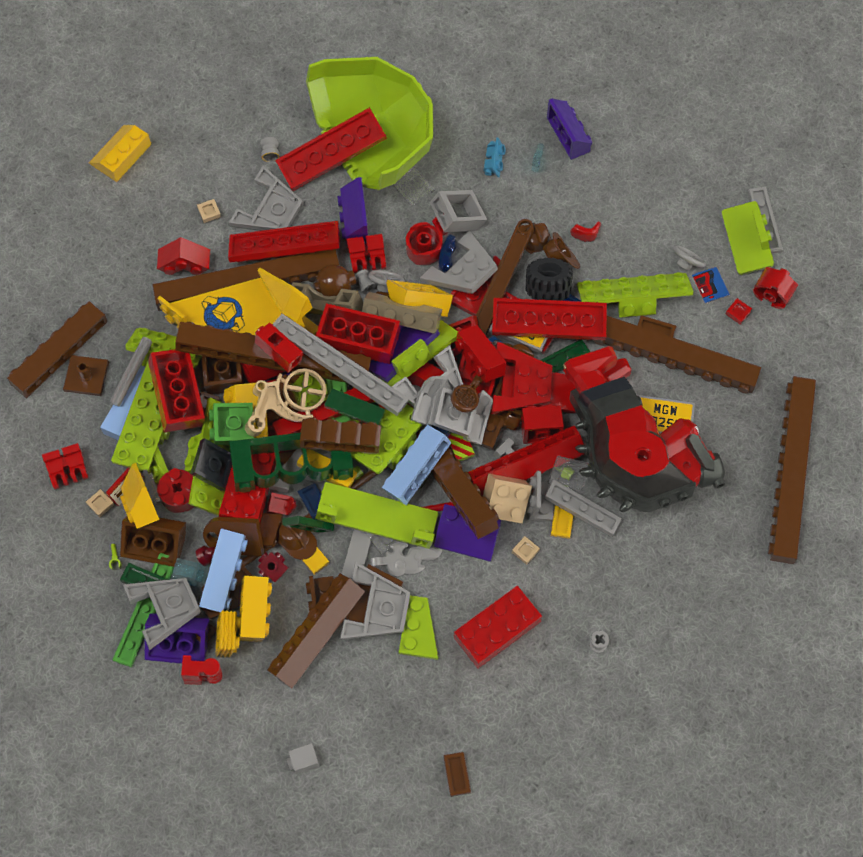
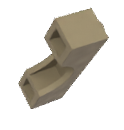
(346, 298)
(416, 317)

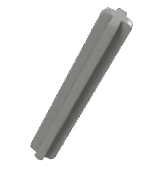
(131, 371)

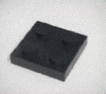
(212, 464)

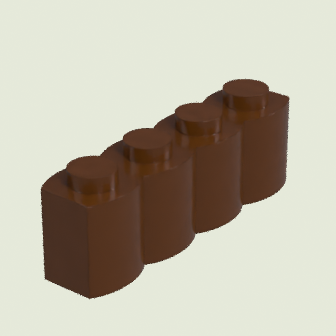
(343, 436)

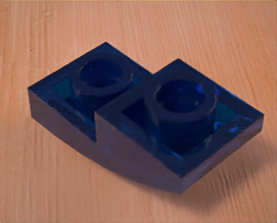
(447, 250)

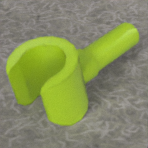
(114, 557)

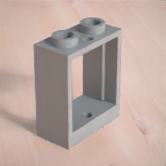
(449, 221)

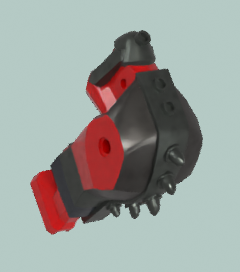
(624, 443)

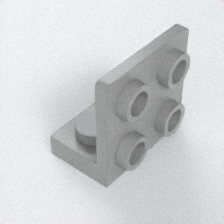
(538, 507)

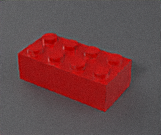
(359, 332)
(176, 390)
(250, 503)
(497, 626)

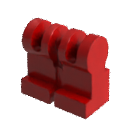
(373, 248)
(57, 464)
(197, 671)

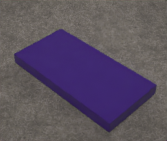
(406, 338)

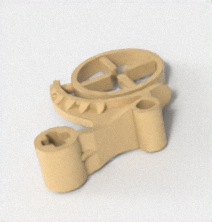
(270, 399)

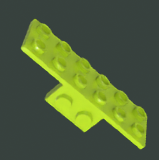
(637, 294)
(420, 353)
(141, 429)
(202, 494)

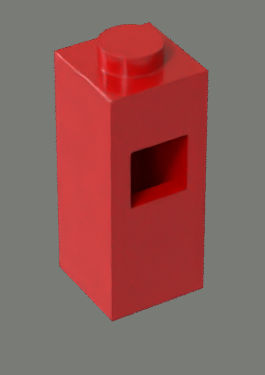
(278, 347)

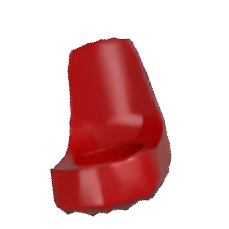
(585, 234)

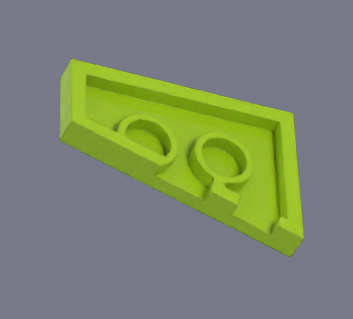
(418, 631)

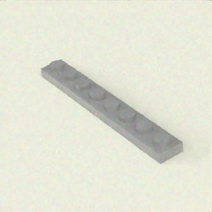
(342, 365)

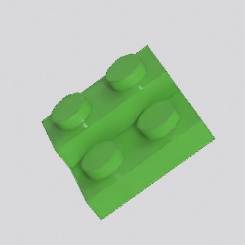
(229, 422)

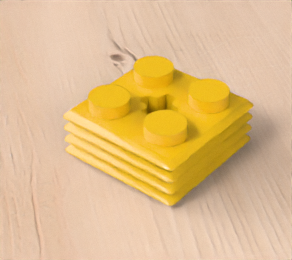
(226, 638)

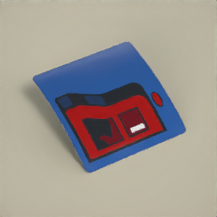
(710, 284)

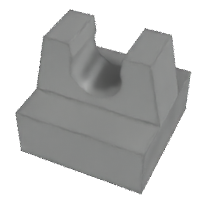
(504, 449)

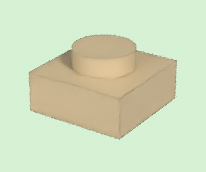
(209, 211)
(100, 503)
(525, 550)

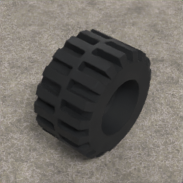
(549, 279)

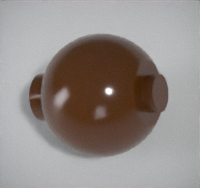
(333, 279)

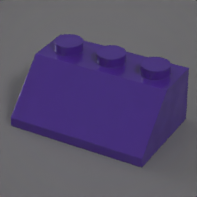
(568, 128)
(353, 210)
(457, 537)
(180, 642)

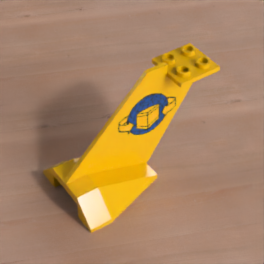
(243, 306)

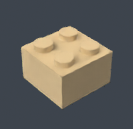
(507, 497)

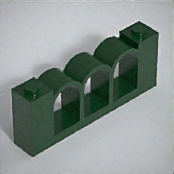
(246, 478)

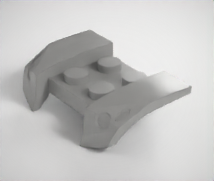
(435, 408)

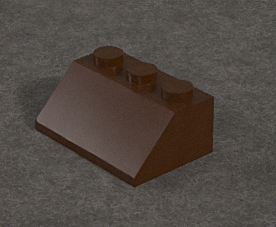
(149, 541)

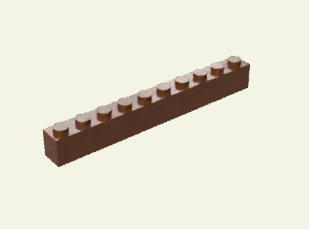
(289, 269)
(242, 349)
(680, 355)
(792, 471)

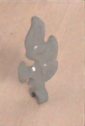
(405, 564)

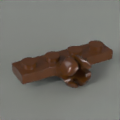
(495, 422)

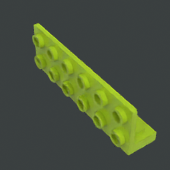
(377, 515)

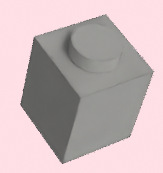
(302, 759)

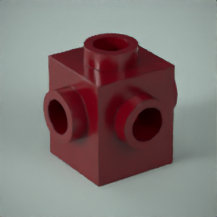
(280, 566)

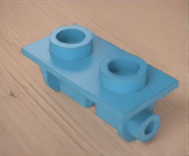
(495, 151)

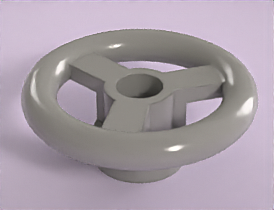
(688, 258)
(381, 277)

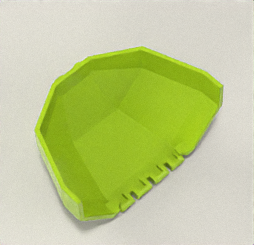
(398, 102)

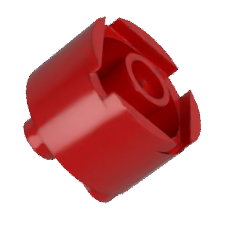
(424, 243)
(775, 287)
(171, 482)

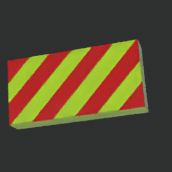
(461, 448)

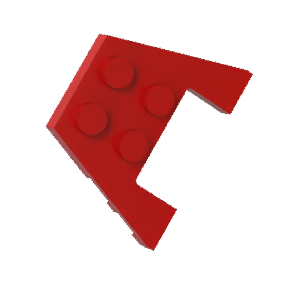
(530, 381)

